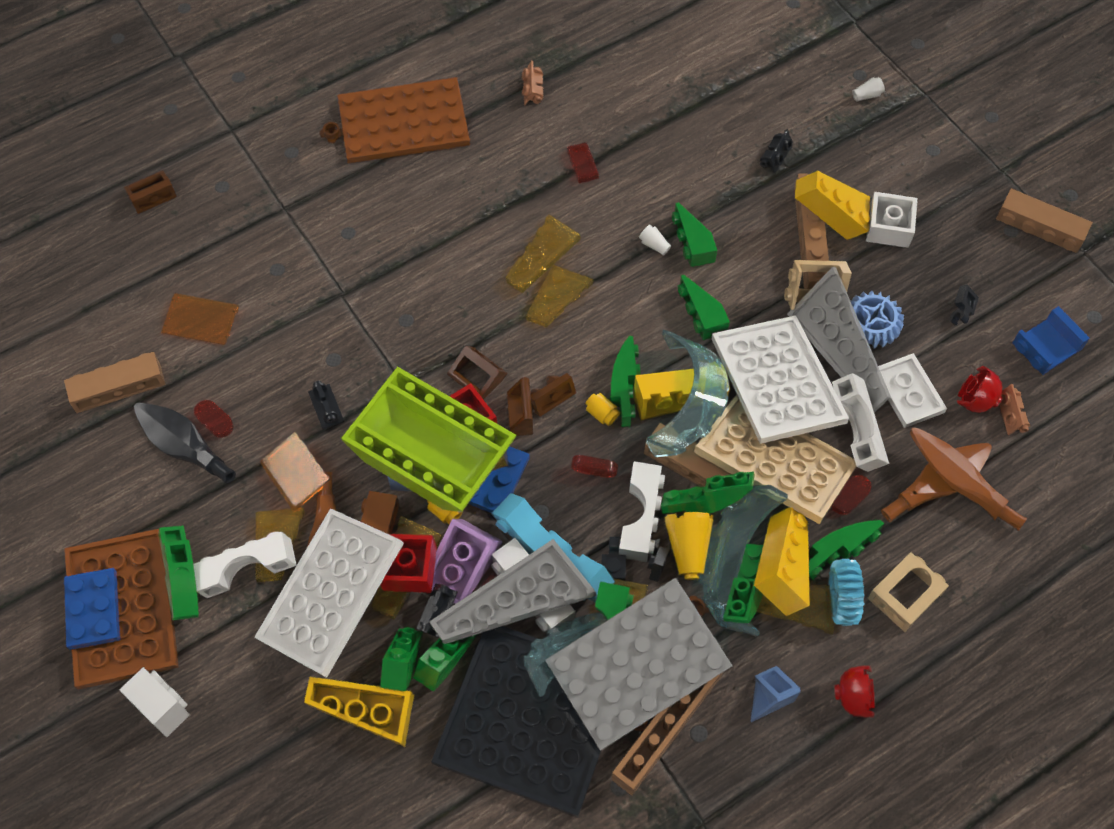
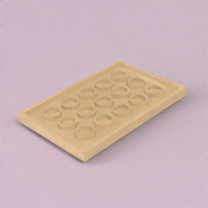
(797, 465)

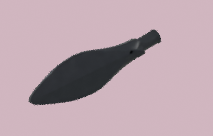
(180, 439)

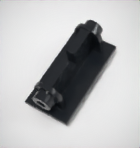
(778, 149)
(325, 405)
(439, 601)

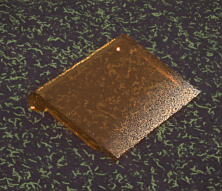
(200, 318)
(294, 471)

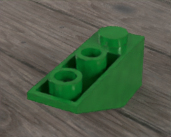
(696, 238)
(706, 310)
(401, 659)
(440, 660)

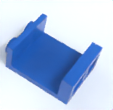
(1051, 341)

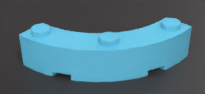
(523, 523)

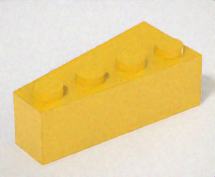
(835, 203)
(662, 392)
(785, 562)
(365, 706)

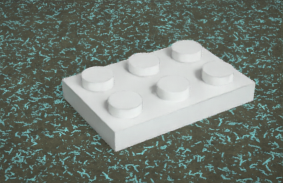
(911, 391)

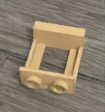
(795, 294)
(892, 607)

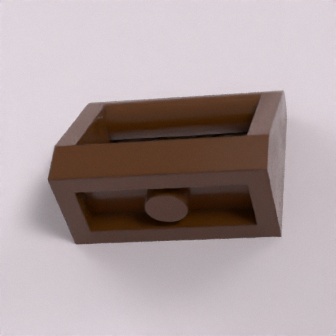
(153, 195)
(470, 353)
(520, 408)

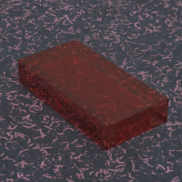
(582, 162)

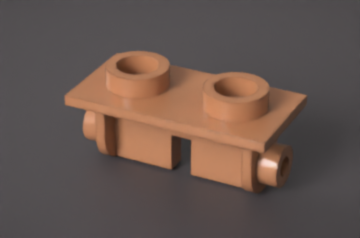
(532, 78)
(1011, 411)

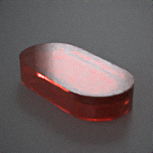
(213, 418)
(594, 466)
(852, 494)

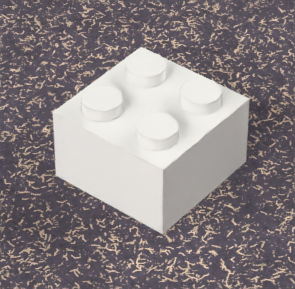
(892, 219)
(156, 700)

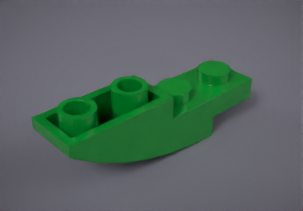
(623, 380)
(716, 495)
(842, 543)
(179, 572)
(744, 596)

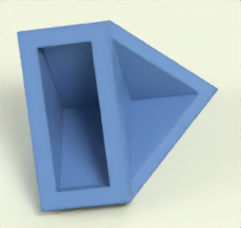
(772, 692)

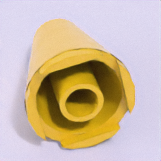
(690, 541)

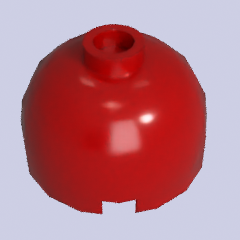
(981, 391)
(856, 692)

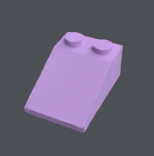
(463, 557)

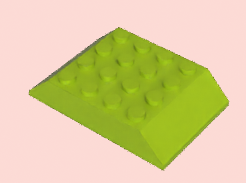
(427, 441)

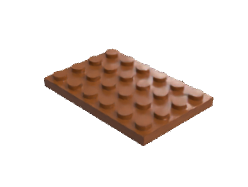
(403, 120)
(143, 606)

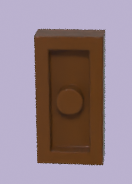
(550, 396)

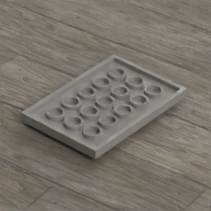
(638, 663)

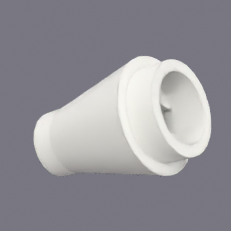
(869, 89)
(653, 238)

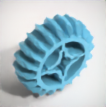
(846, 592)

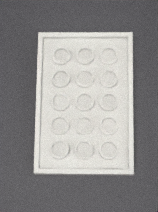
(779, 379)
(329, 591)

